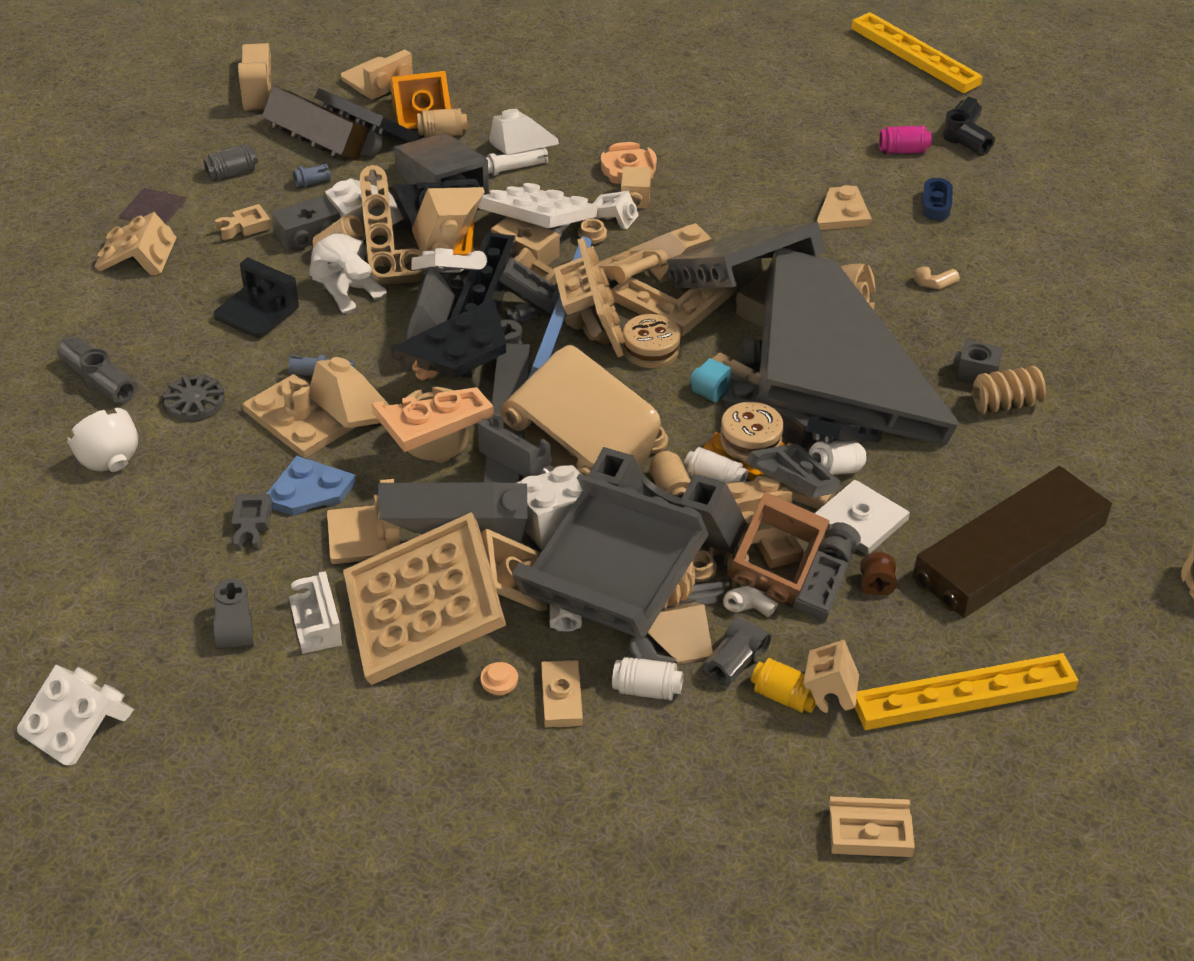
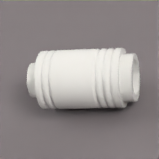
(839, 456)
(714, 466)
(647, 678)

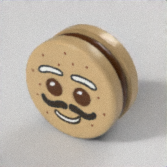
(651, 341)

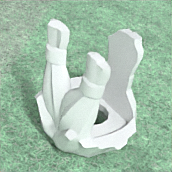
(345, 269)

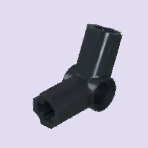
(961, 127)

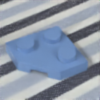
(309, 485)

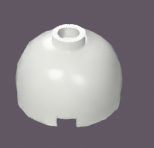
(104, 440)

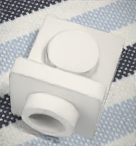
(617, 205)

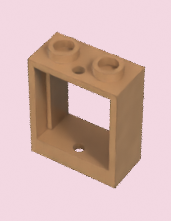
(793, 521)

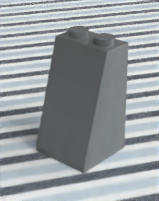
(440, 160)

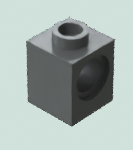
(975, 360)

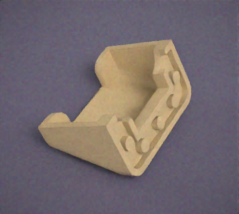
(583, 409)

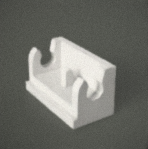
(315, 614)

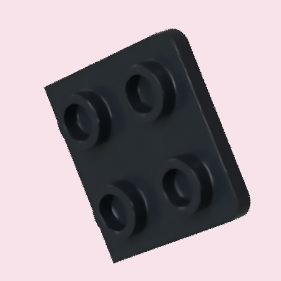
(262, 302)

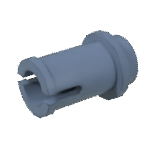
(311, 175)

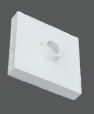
(865, 511)

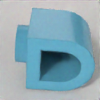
(711, 380)

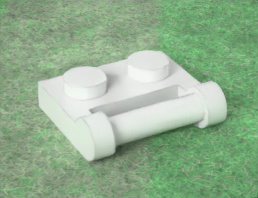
(446, 262)

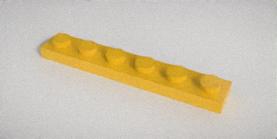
(917, 52)
(965, 691)

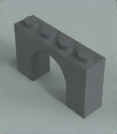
(706, 495)

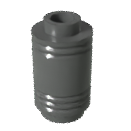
(230, 162)

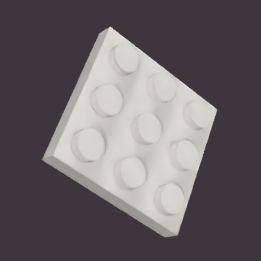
(538, 206)

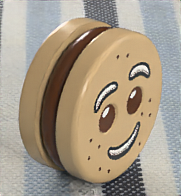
(750, 428)

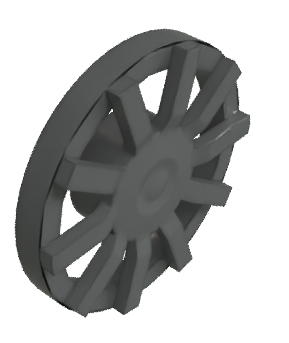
(194, 397)

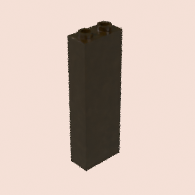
(1010, 541)

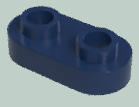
(937, 199)

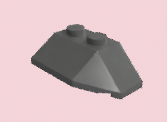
(432, 307)

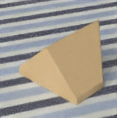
(683, 632)

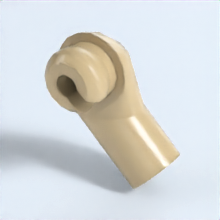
(937, 282)

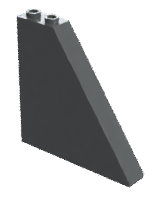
(837, 357)

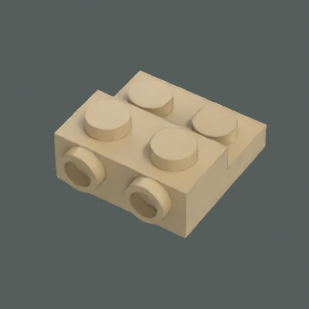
(748, 497)

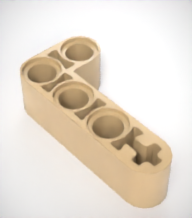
(255, 76)
(382, 226)

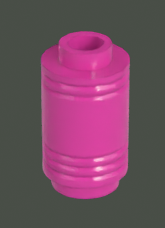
(904, 139)

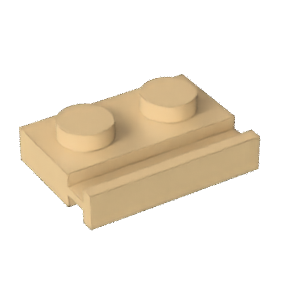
(871, 826)

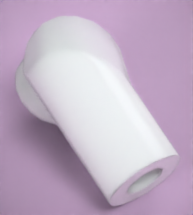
(749, 598)

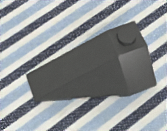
(431, 505)

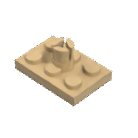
(294, 416)

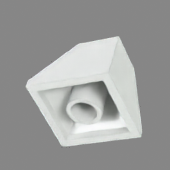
(518, 133)

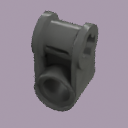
(232, 615)

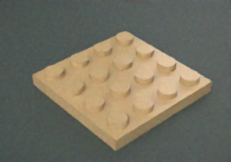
(422, 598)

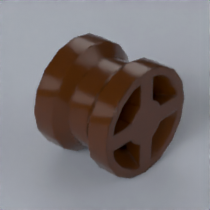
(878, 574)

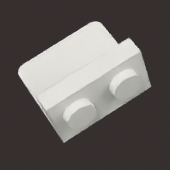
(69, 713)

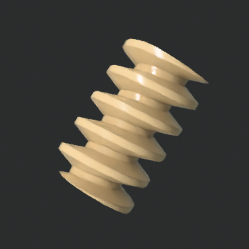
(1008, 387)

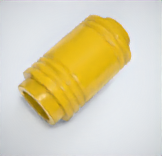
(783, 685)

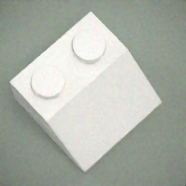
(348, 201)

